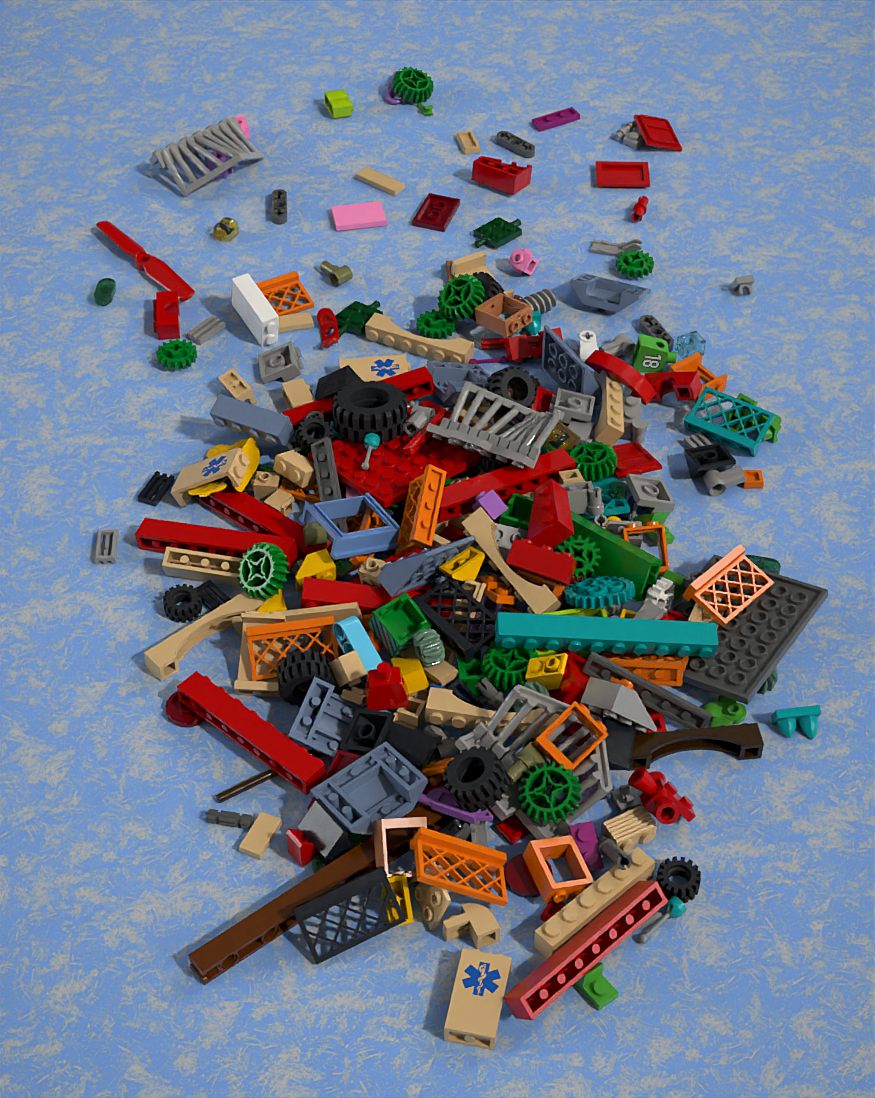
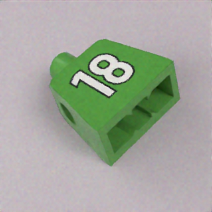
(651, 354)

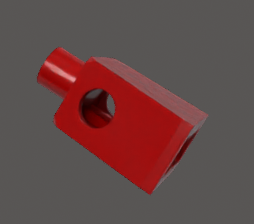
(386, 688)

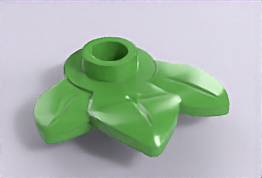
(725, 711)

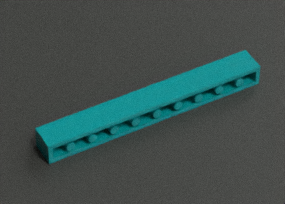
(606, 634)

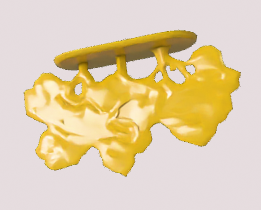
(250, 448)

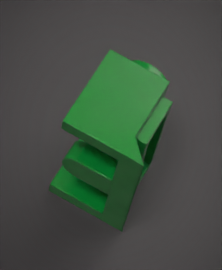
(471, 673)

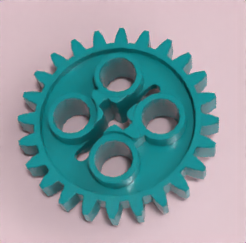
(600, 592)

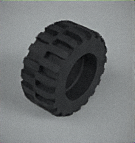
(369, 409)

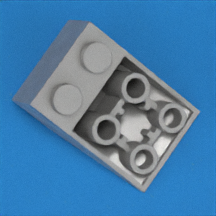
(617, 703)

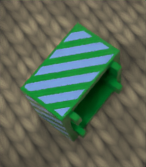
(397, 623)

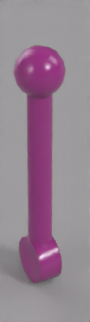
(503, 359)

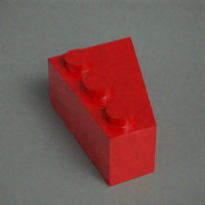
(501, 176)
(550, 515)
(541, 561)
(573, 681)

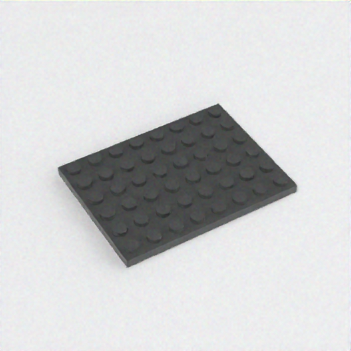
(755, 638)

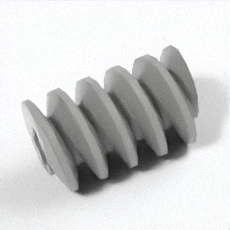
(540, 301)

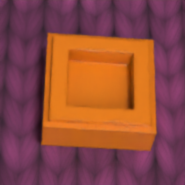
(754, 479)

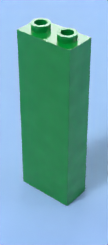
(618, 556)

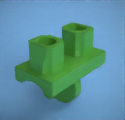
(773, 430)

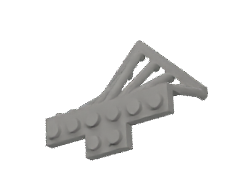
(217, 137)
(511, 445)
(509, 804)

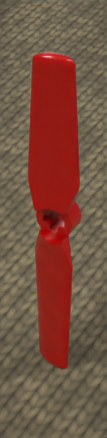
(153, 267)

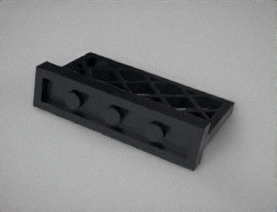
(448, 634)
(339, 894)

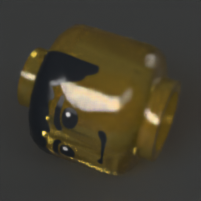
(226, 229)
(557, 439)

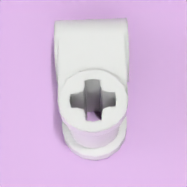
(587, 344)

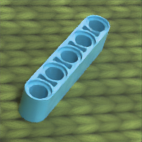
(353, 637)

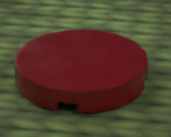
(180, 714)
(519, 877)

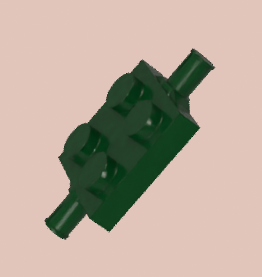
(497, 232)
(356, 316)

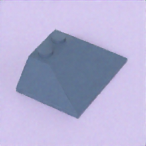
(606, 293)
(450, 379)
(323, 718)
(372, 789)

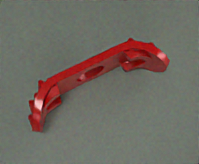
(328, 321)

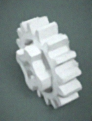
(661, 594)

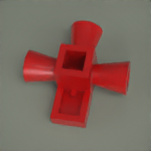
(661, 797)

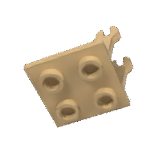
(432, 899)

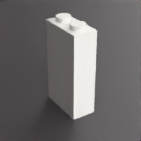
(255, 310)

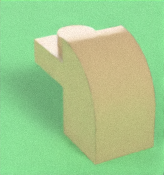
(476, 922)

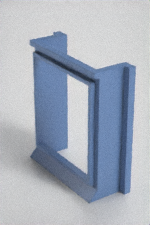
(356, 542)

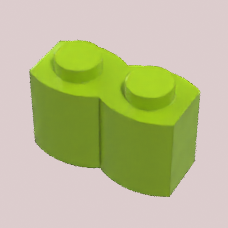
(338, 103)

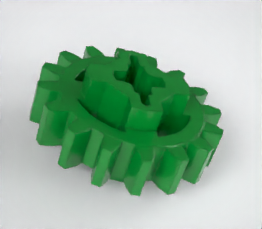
(634, 264)
(435, 325)
(176, 354)
(581, 551)

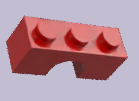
(166, 315)
(518, 347)
(684, 384)

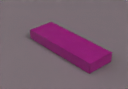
(555, 119)

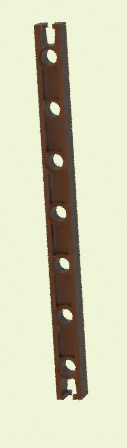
(277, 917)

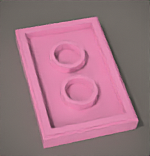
(358, 216)

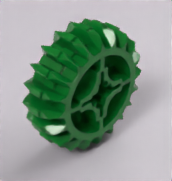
(412, 85)
(450, 297)
(594, 460)
(262, 570)
(506, 666)
(540, 794)

